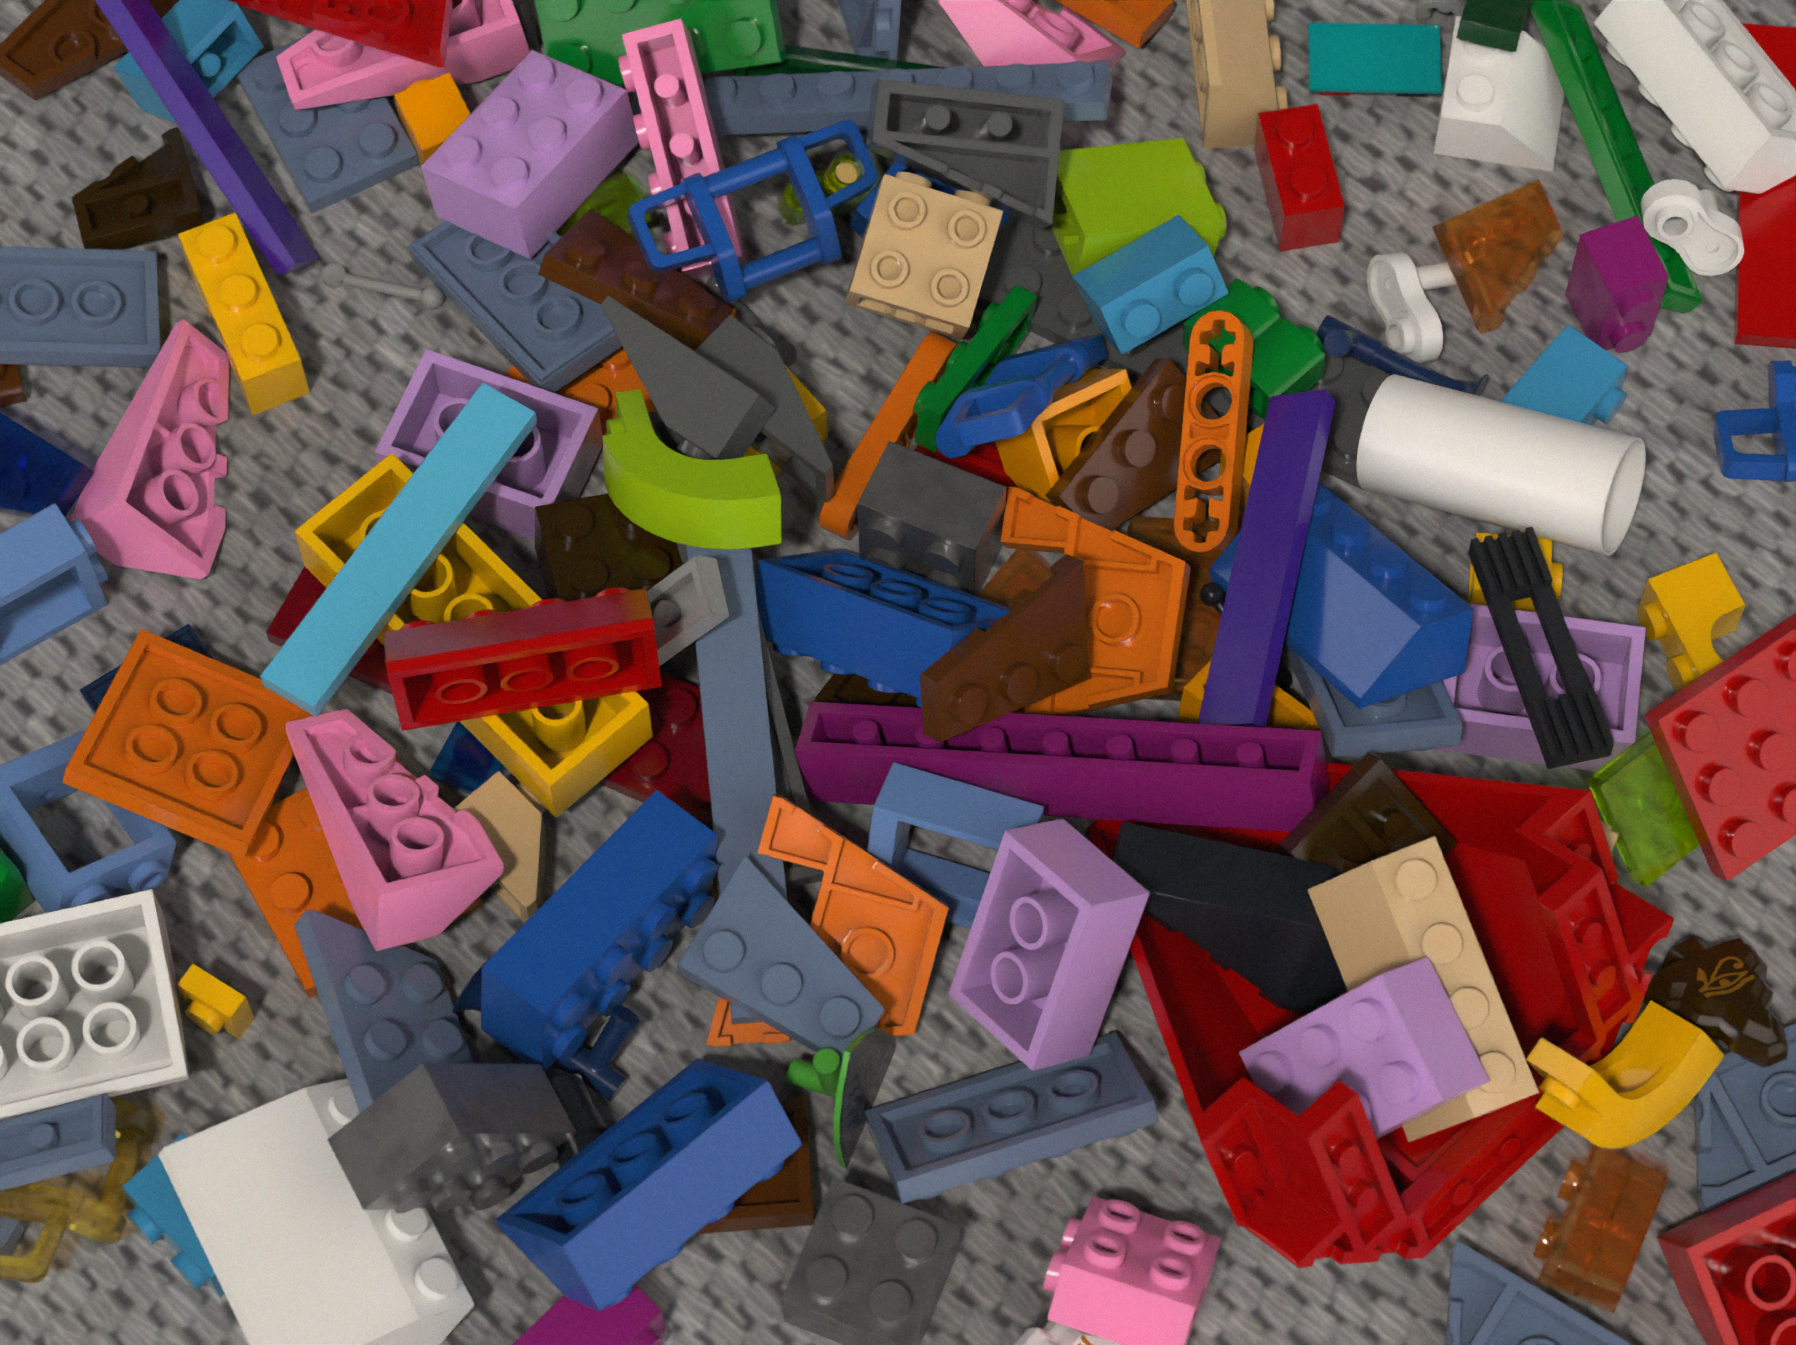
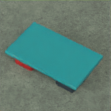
(1374, 59)

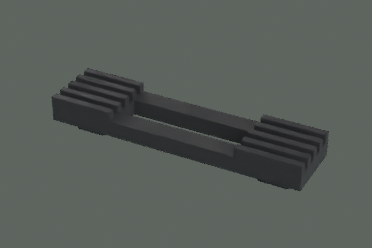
(1569, 727)

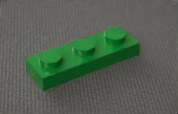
(998, 335)

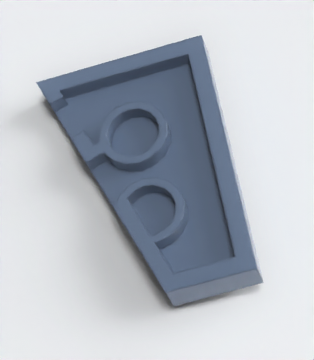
(777, 967)

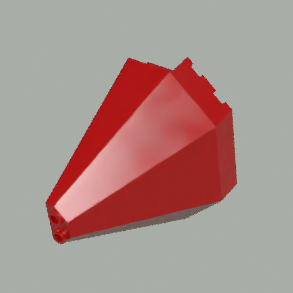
(1564, 960)

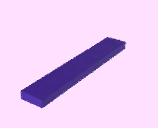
(210, 134)
(1267, 560)

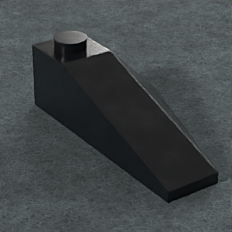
(1240, 908)

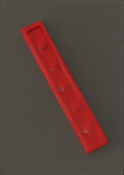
(1768, 228)

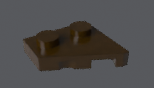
(140, 199)
(1364, 820)

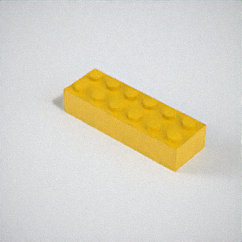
(549, 749)

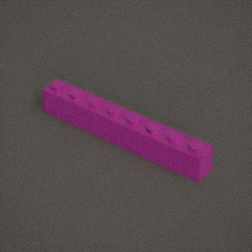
(1077, 764)

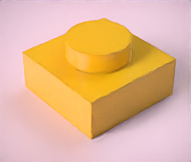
(214, 1003)

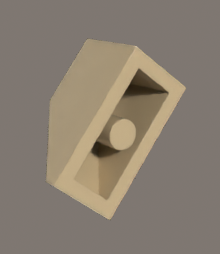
(518, 834)

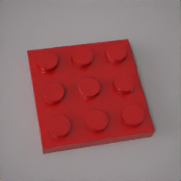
(1735, 751)

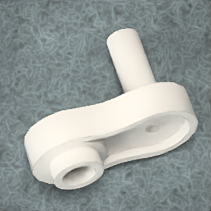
(1693, 226)
(1399, 297)

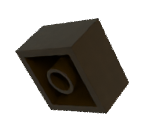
(595, 547)

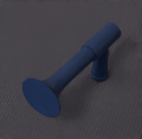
(1343, 339)
(590, 1065)

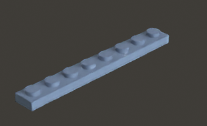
(822, 99)

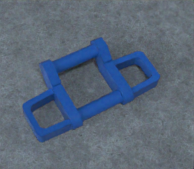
(700, 196)
(1015, 394)
(1777, 419)

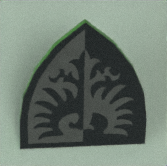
(851, 1083)

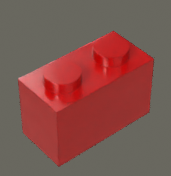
(1298, 177)

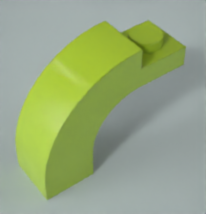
(686, 497)

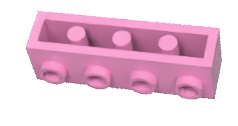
(676, 129)

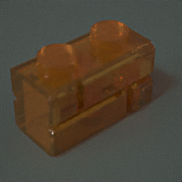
(1601, 1228)

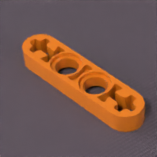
(892, 423)
(1205, 434)

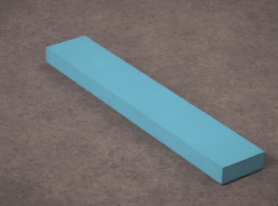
(398, 550)

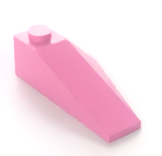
(1028, 33)
(335, 70)
(157, 474)
(395, 842)

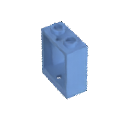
(46, 580)
(38, 781)
(949, 809)

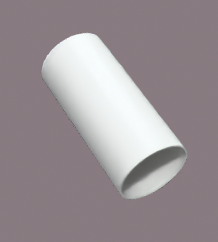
(1501, 464)

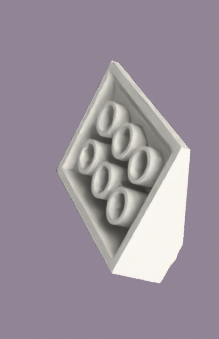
(88, 1005)
(295, 1240)

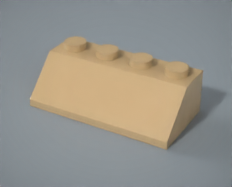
(1233, 68)
(1410, 911)

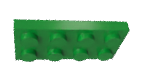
(722, 31)

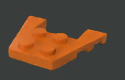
(1130, 599)
(863, 912)

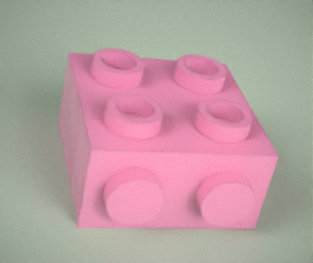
(1130, 1275)

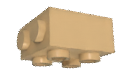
(924, 254)

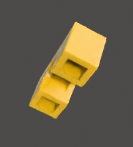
(244, 313)
(1688, 612)

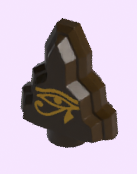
(1722, 995)

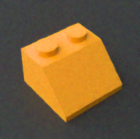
(1062, 430)

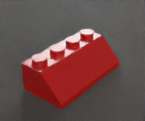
(522, 658)

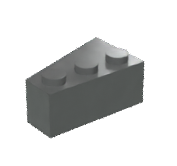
(973, 142)

